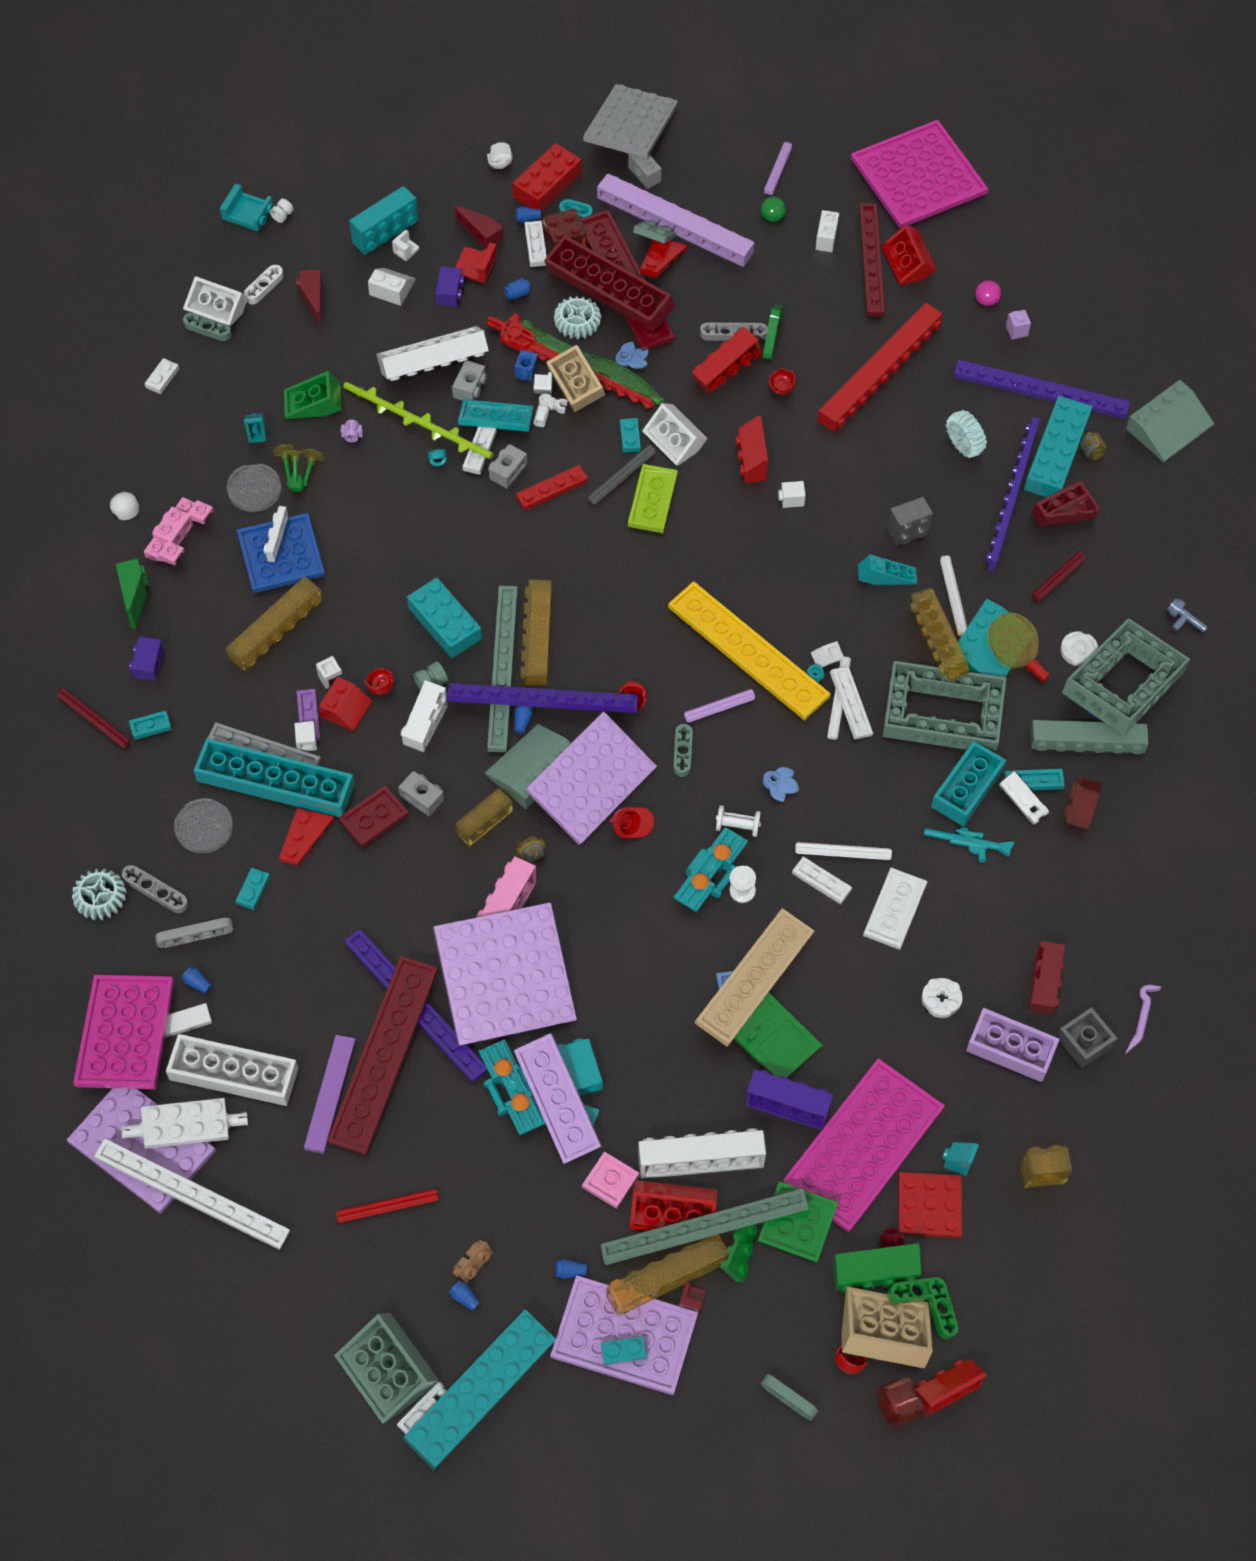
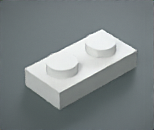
(161, 376)

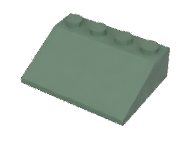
(1170, 421)
(526, 762)
(386, 1367)

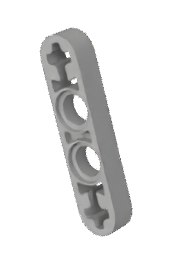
(732, 327)
(157, 886)
(194, 932)

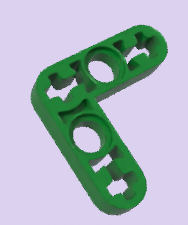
(775, 319)
(929, 1294)

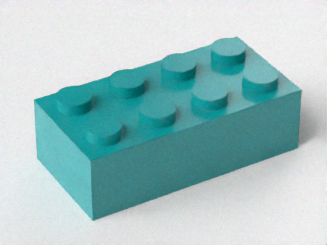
(384, 220)
(444, 617)
(968, 783)

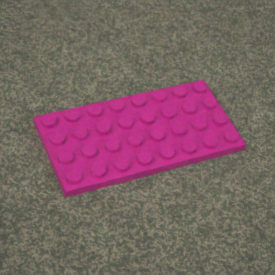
(865, 1142)

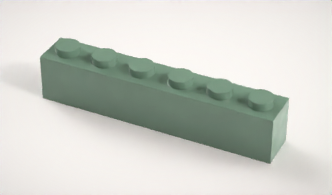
(1087, 737)

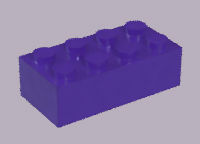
(788, 1099)

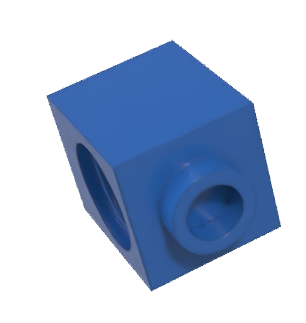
(526, 365)

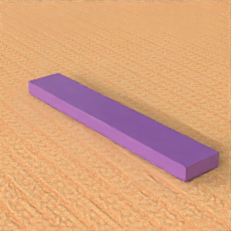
(329, 1094)

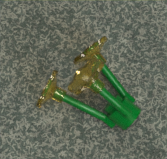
(295, 481)

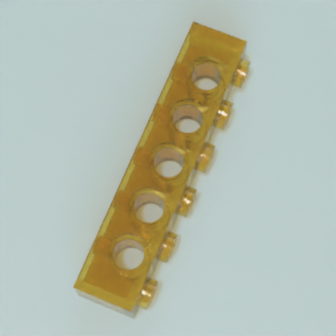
(940, 634)

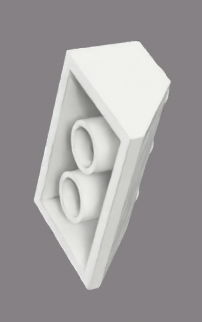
(215, 301)
(674, 434)

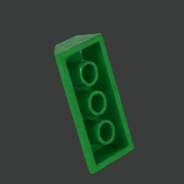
(876, 1267)

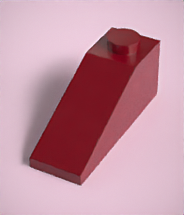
(482, 227)
(311, 290)

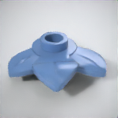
(631, 357)
(783, 783)

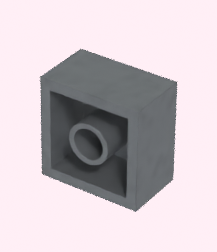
(909, 521)
(1086, 1037)

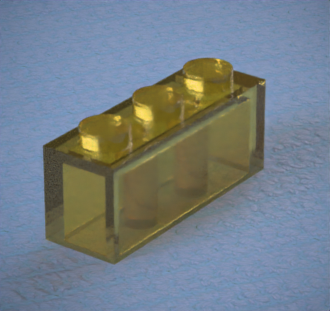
(484, 817)

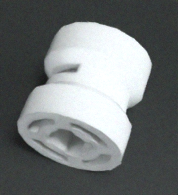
(281, 210)

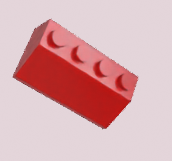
(667, 1204)

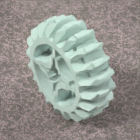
(578, 312)
(966, 433)
(106, 900)

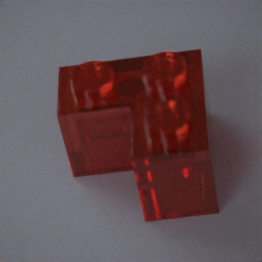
(1085, 797)

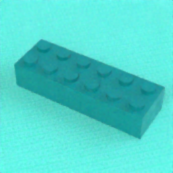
(1058, 447)

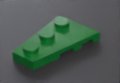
(739, 1253)

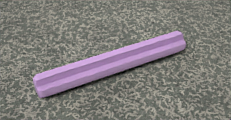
(778, 168)
(719, 705)

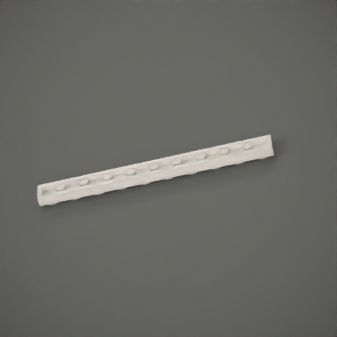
(192, 1194)

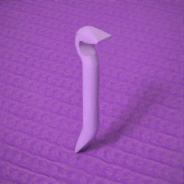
(1143, 1014)

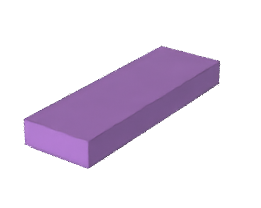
(308, 709)

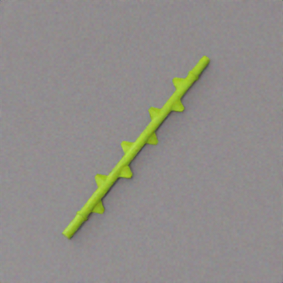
(424, 421)

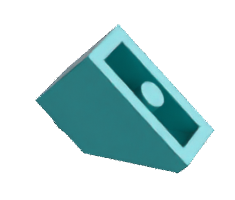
(255, 428)
(960, 1157)

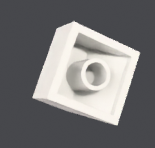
(390, 285)

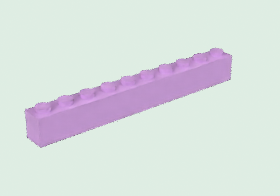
(683, 222)

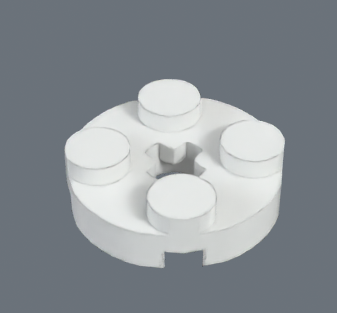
(949, 989)

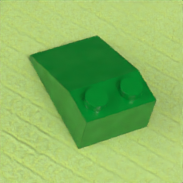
(313, 397)
(133, 586)

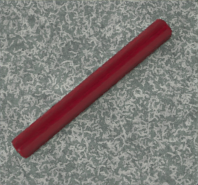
(94, 718)

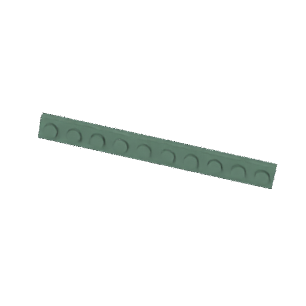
(502, 666)
(704, 1226)

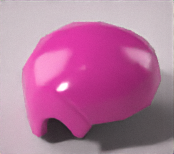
(988, 293)

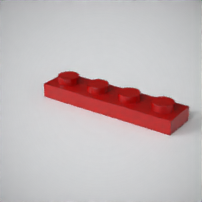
(551, 487)

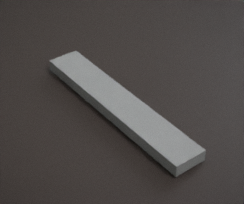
(240, 738)

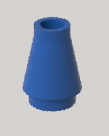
(527, 214)
(522, 717)
(196, 979)
(569, 1269)
(464, 1295)

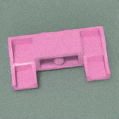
(174, 528)

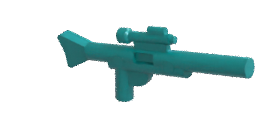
(968, 839)

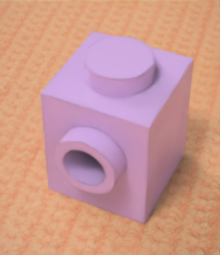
(1018, 324)

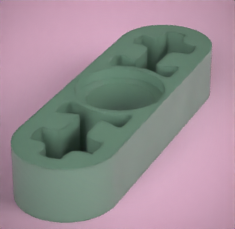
(212, 332)
(678, 756)
(789, 1397)

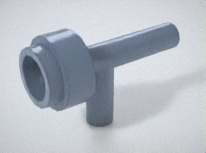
(1177, 608)

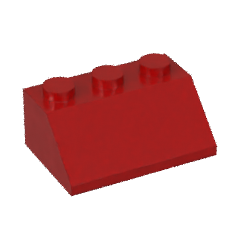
(908, 256)
(752, 451)
(949, 1386)

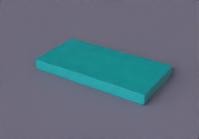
(496, 415)

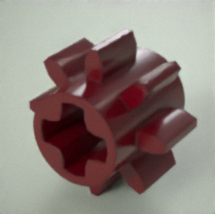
(891, 1238)

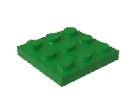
(803, 1231)

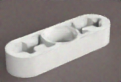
(266, 276)

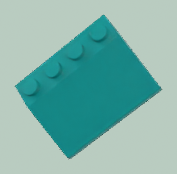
(975, 643)

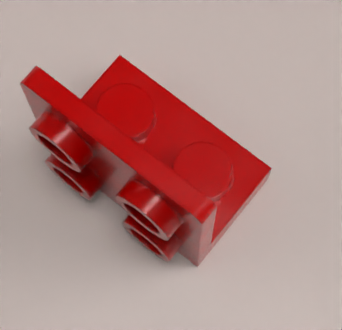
(477, 264)

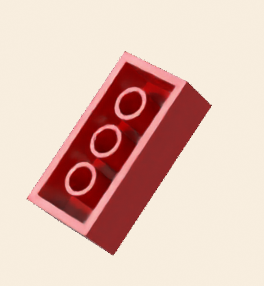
(547, 177)

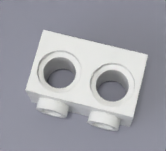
(827, 231)

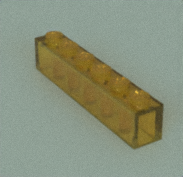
(274, 623)
(537, 632)
(666, 1274)

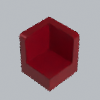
(692, 1298)

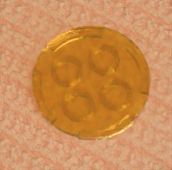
(1013, 640)

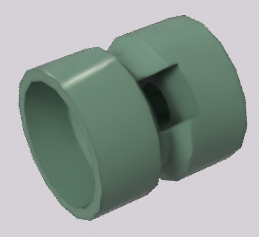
(433, 674)

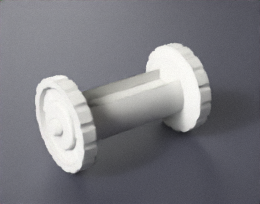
(738, 821)
(742, 884)

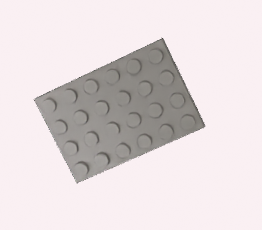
(630, 121)

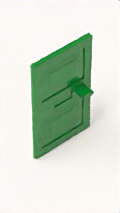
(777, 1038)

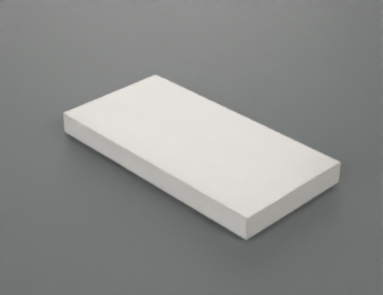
(895, 908)

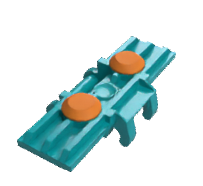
(704, 867)
(506, 1071)

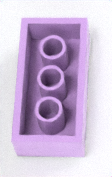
(1012, 1045)

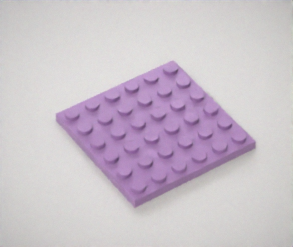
(504, 973)

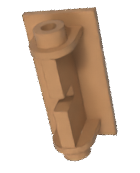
(479, 1254)

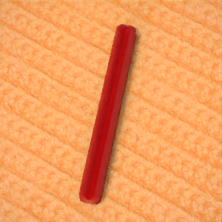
(387, 1205)

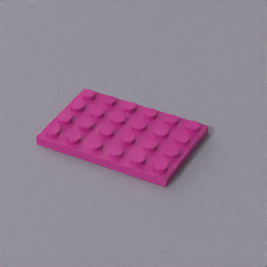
(124, 1032)

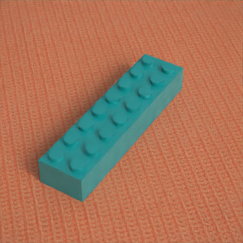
(274, 777)
(479, 1389)

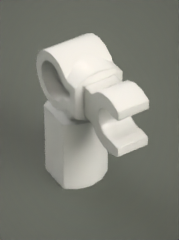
(548, 403)

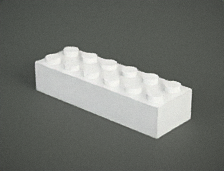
(432, 352)
(232, 1070)
(701, 1153)

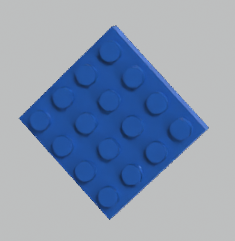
(295, 559)

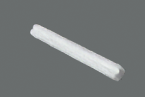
(953, 593)
(837, 707)
(843, 851)

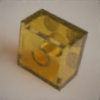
(1046, 1166)

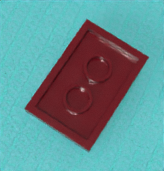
(373, 816)

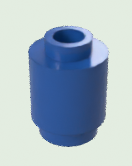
(517, 289)

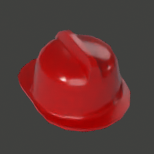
(632, 822)

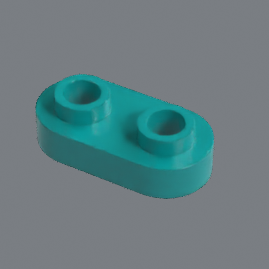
(582, 209)

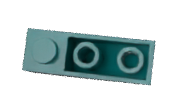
(885, 572)

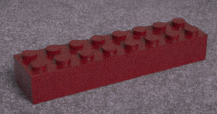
(609, 283)

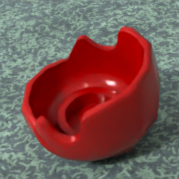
(782, 381)
(380, 681)
(635, 688)
(850, 1363)

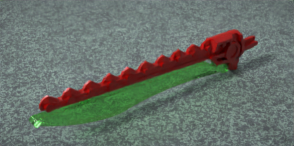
(610, 374)

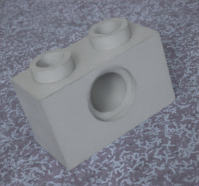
(645, 170)
(469, 381)
(504, 474)
(424, 802)

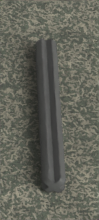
(621, 474)

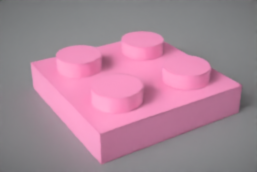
(610, 1180)

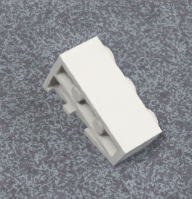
(425, 716)

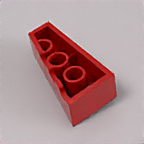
(727, 360)

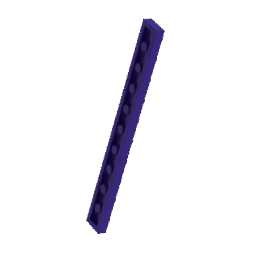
(1039, 388)
(1010, 499)
(542, 697)
(430, 1020)

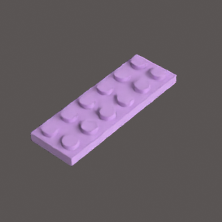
(557, 1098)

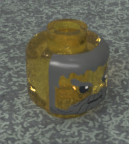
(1093, 445)
(531, 849)

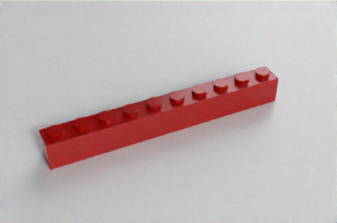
(880, 367)

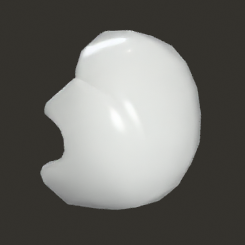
(500, 156)
(124, 506)

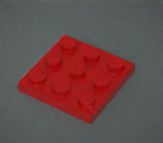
(930, 1205)

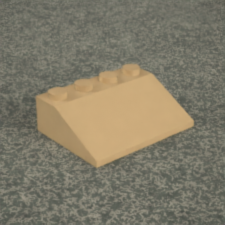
(886, 1330)

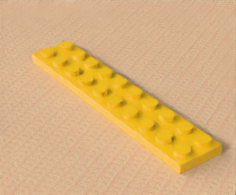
(749, 650)

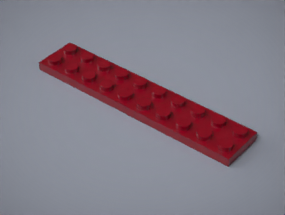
(607, 241)
(383, 1056)

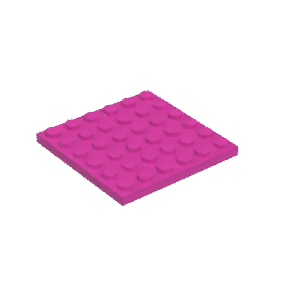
(919, 173)

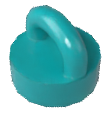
(435, 454)

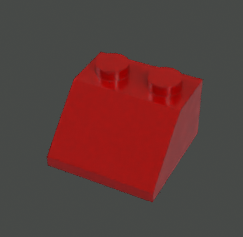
(344, 704)

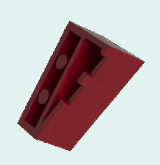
(1066, 506)
(1046, 978)

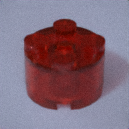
(899, 1402)

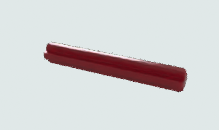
(1058, 576)

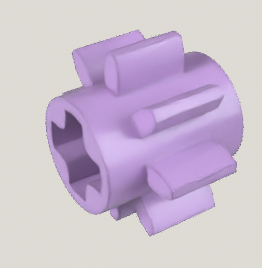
(351, 431)

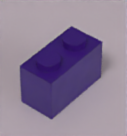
(448, 286)
(146, 658)

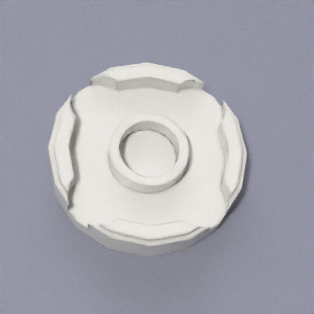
(1078, 648)

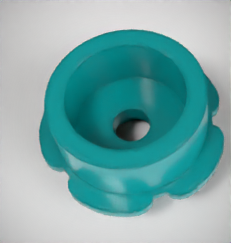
(817, 670)

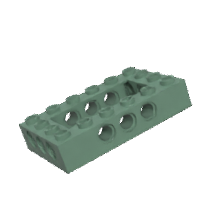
(1132, 639)
(940, 732)

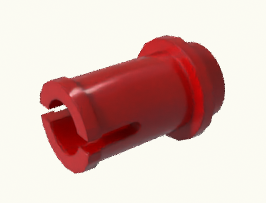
(1034, 667)

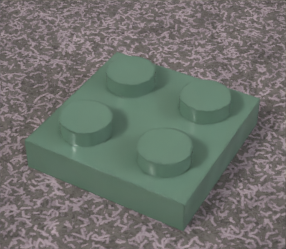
(651, 230)

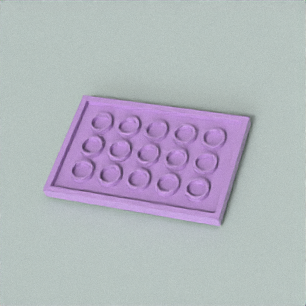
(590, 778)
(123, 1108)
(592, 1320)

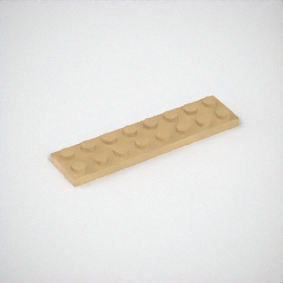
(754, 977)

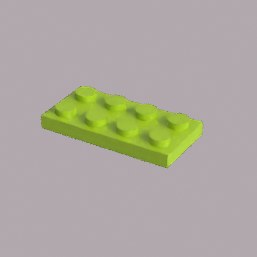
(652, 498)

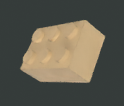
(575, 378)

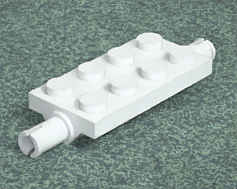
(184, 1123)

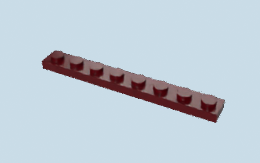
(871, 260)

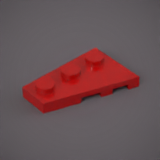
(660, 257)
(302, 835)

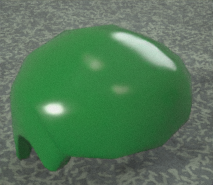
(773, 209)

